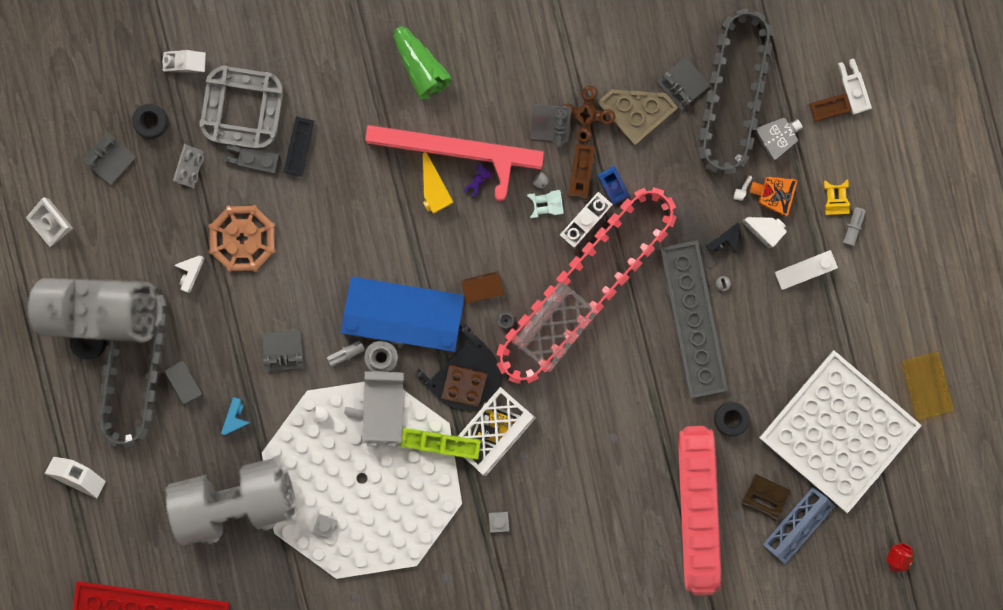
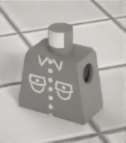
(778, 136)

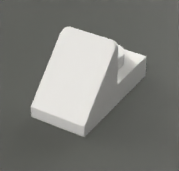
(193, 267)

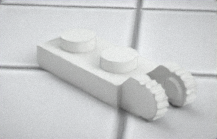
(855, 88)

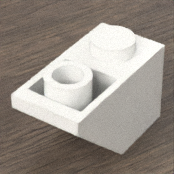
(184, 61)

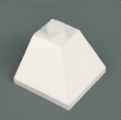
(766, 229)

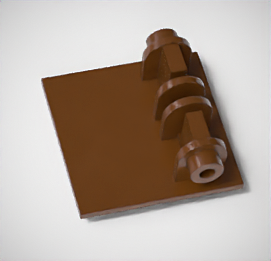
(464, 385)

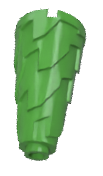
(423, 69)

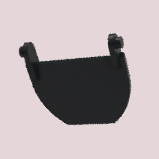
(473, 356)

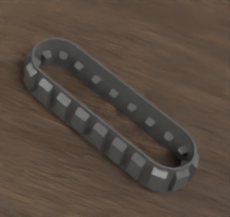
(758, 87)
(150, 396)

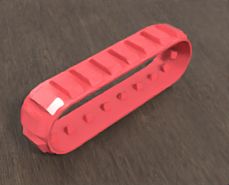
(699, 510)

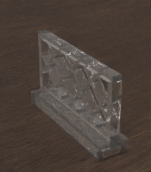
(543, 314)

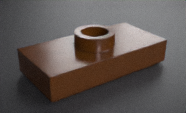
(830, 107)

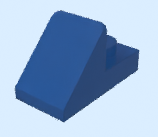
(613, 185)

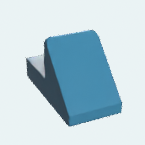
(232, 422)

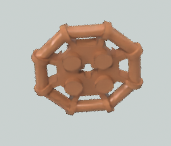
(250, 231)

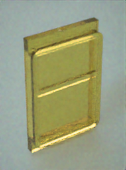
(927, 385)

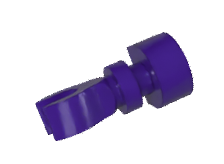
(479, 179)

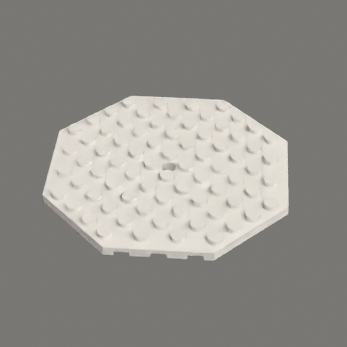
(380, 522)

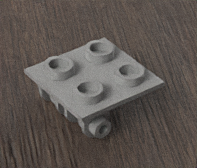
(189, 166)

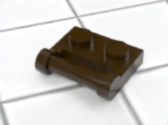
(769, 491)

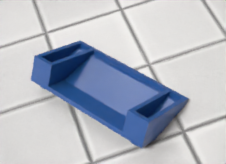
(402, 314)

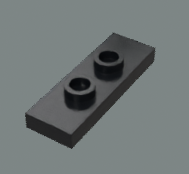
(299, 146)

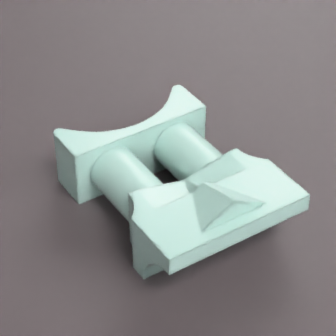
(553, 200)

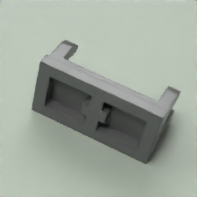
(182, 383)

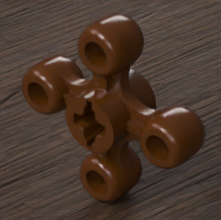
(595, 114)

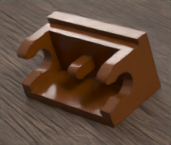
(482, 287)

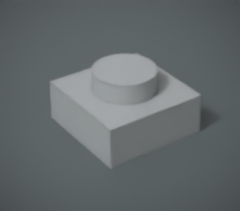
(499, 521)
(324, 525)

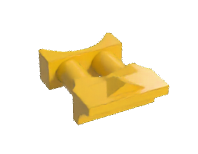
(833, 205)

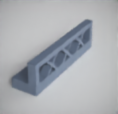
(802, 527)

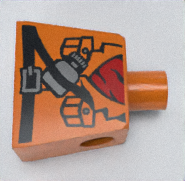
(775, 194)

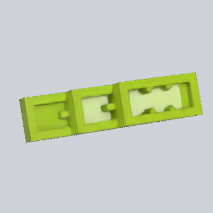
(440, 443)

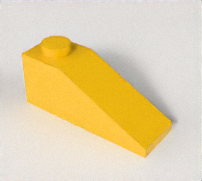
(434, 190)

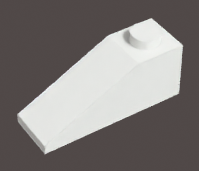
(806, 270)

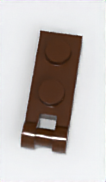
(581, 170)

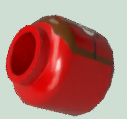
(900, 557)

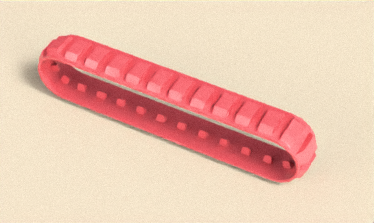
(575, 264)

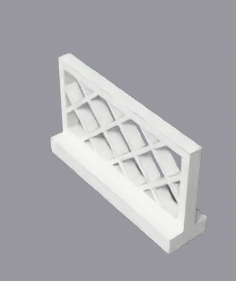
(508, 438)

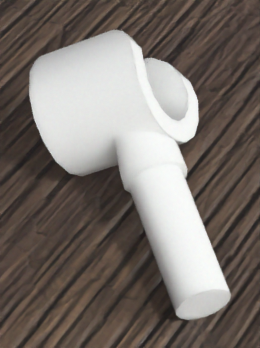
(740, 194)

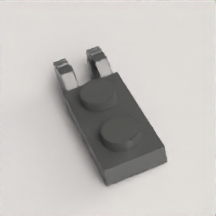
(253, 159)

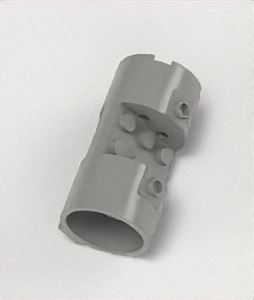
(94, 309)
(199, 511)

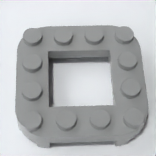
(214, 101)

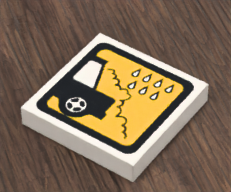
(490, 427)

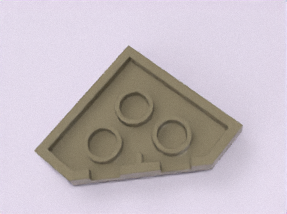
(637, 111)

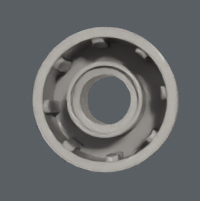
(374, 349)

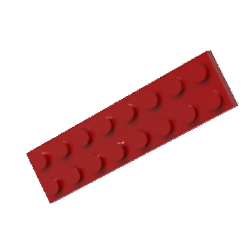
(108, 597)

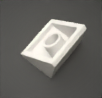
(48, 222)

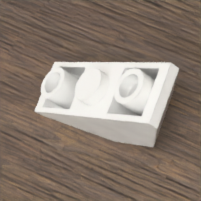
(586, 219)
(76, 476)

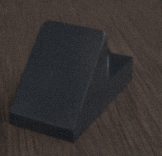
(730, 236)

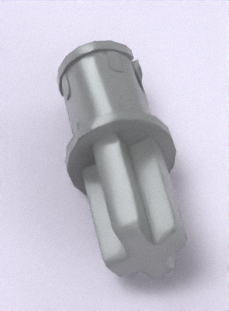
(854, 226)
(346, 353)

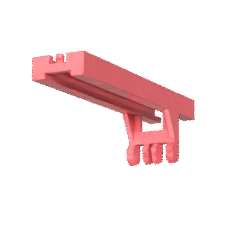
(501, 156)

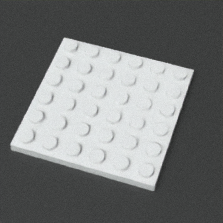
(840, 431)

